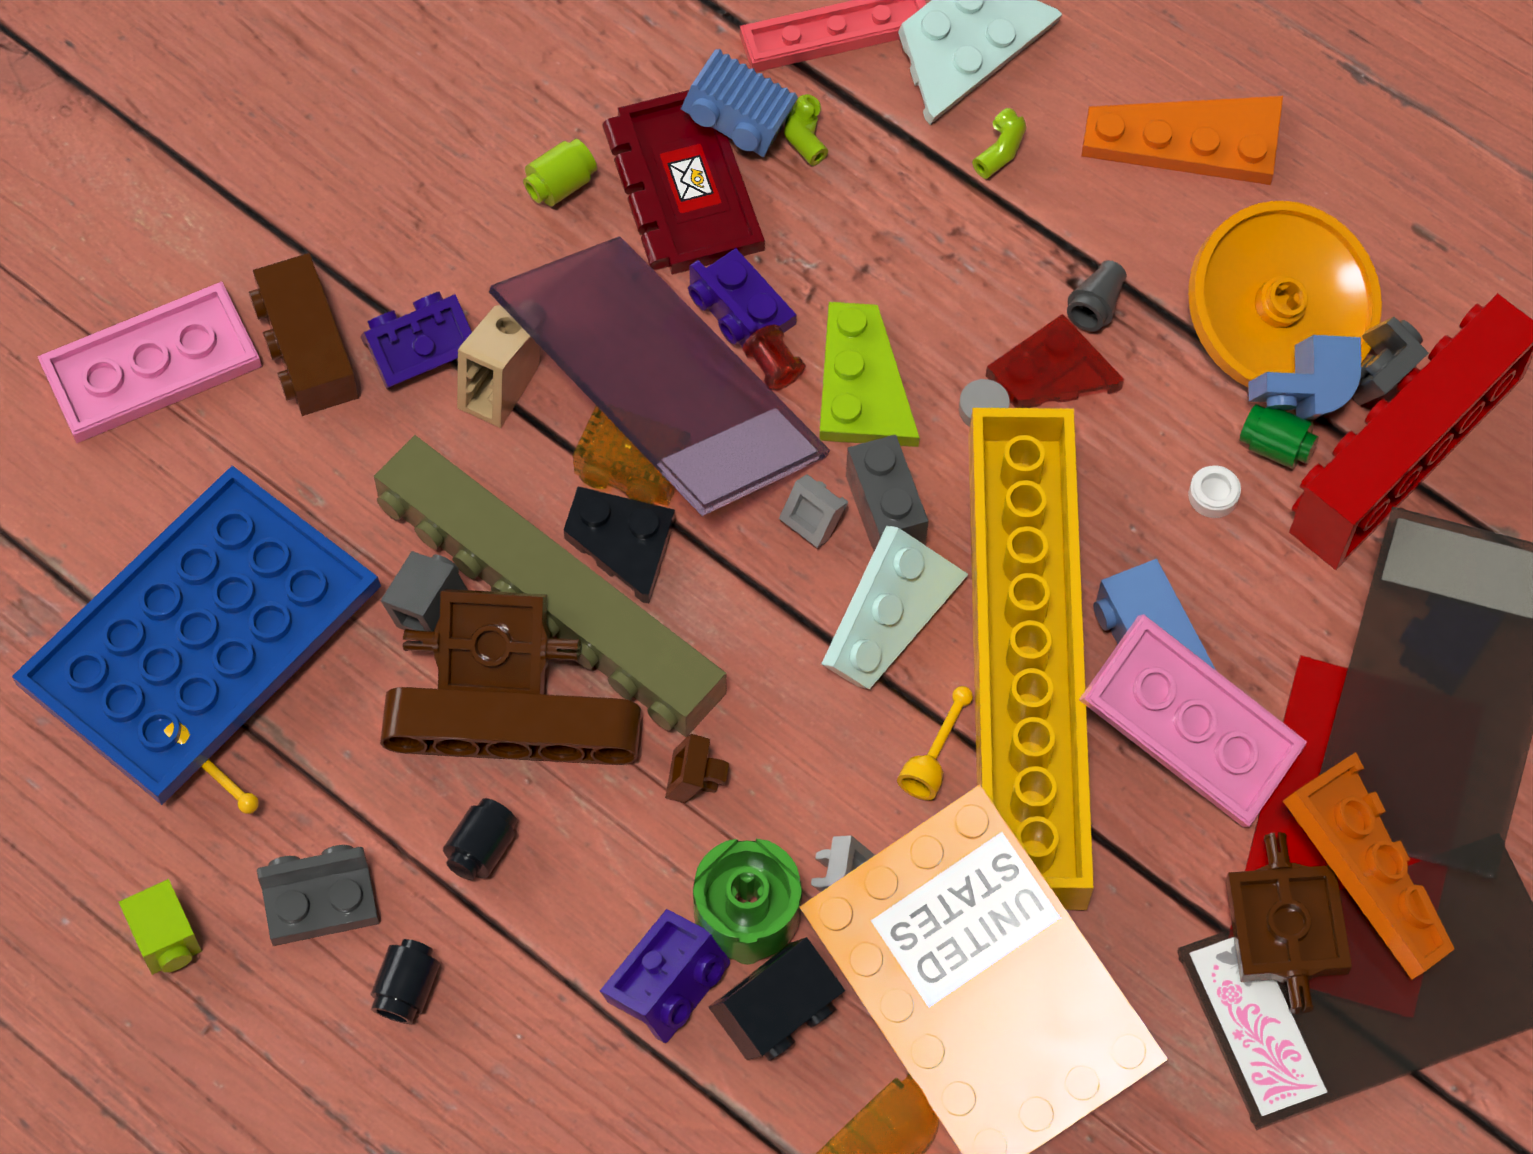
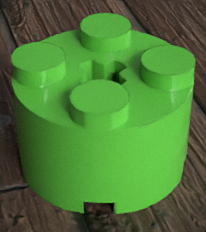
(748, 871)

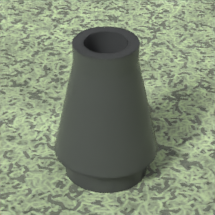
(1096, 298)

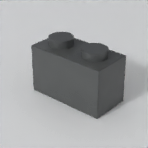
(885, 489)

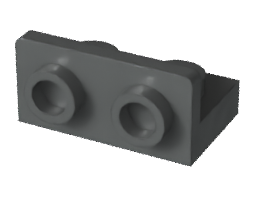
(1397, 353)
(317, 894)

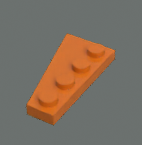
(1198, 137)
(1354, 842)

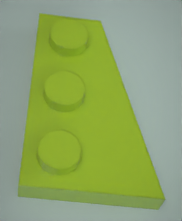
(862, 381)

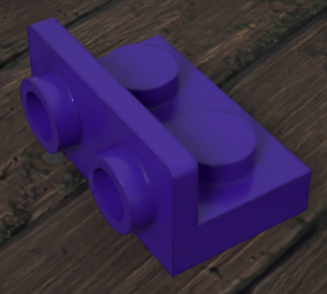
(738, 297)
(417, 340)
(667, 974)

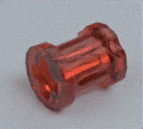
(773, 357)

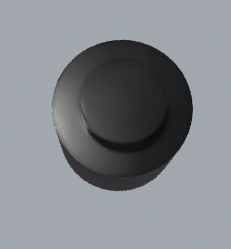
(480, 839)
(404, 981)

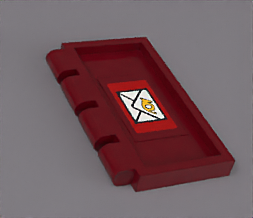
(681, 185)

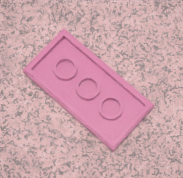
(149, 362)
(1193, 721)

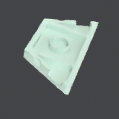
(966, 42)

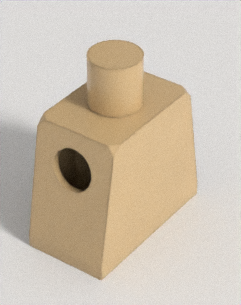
(495, 367)

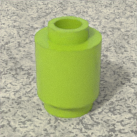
(559, 172)

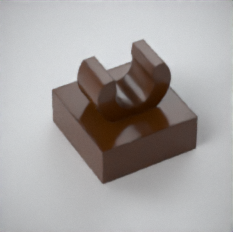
(693, 770)

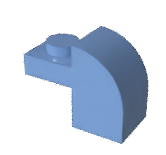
(1322, 381)

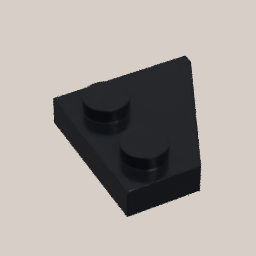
(621, 536)

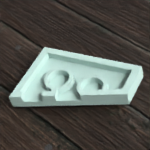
(890, 606)

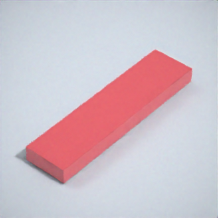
(824, 31)

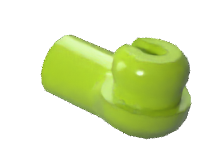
(801, 127)
(1005, 148)

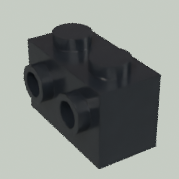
(777, 1000)

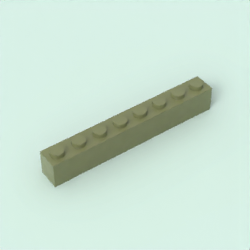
(516, 557)

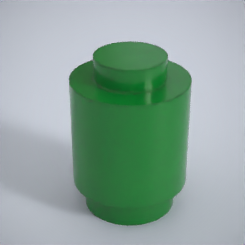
(1279, 436)

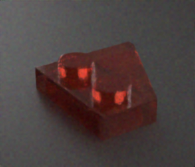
(1053, 366)

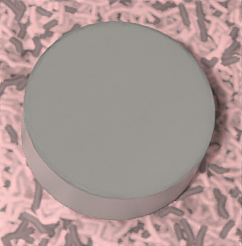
(982, 394)

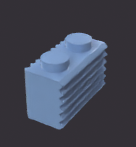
(739, 103)

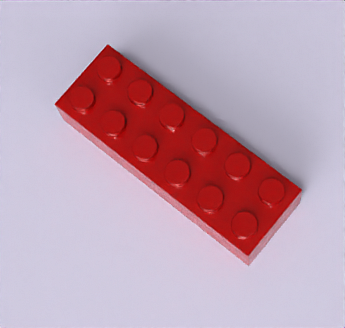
(1413, 430)

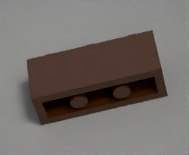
(303, 335)

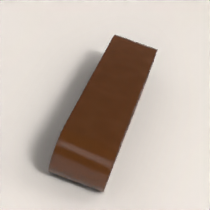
(511, 726)

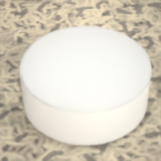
(1214, 491)

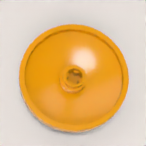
(1275, 281)

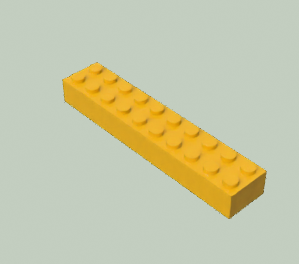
(1031, 639)

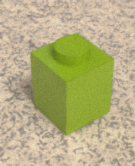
(160, 928)

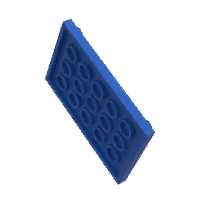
(196, 633)

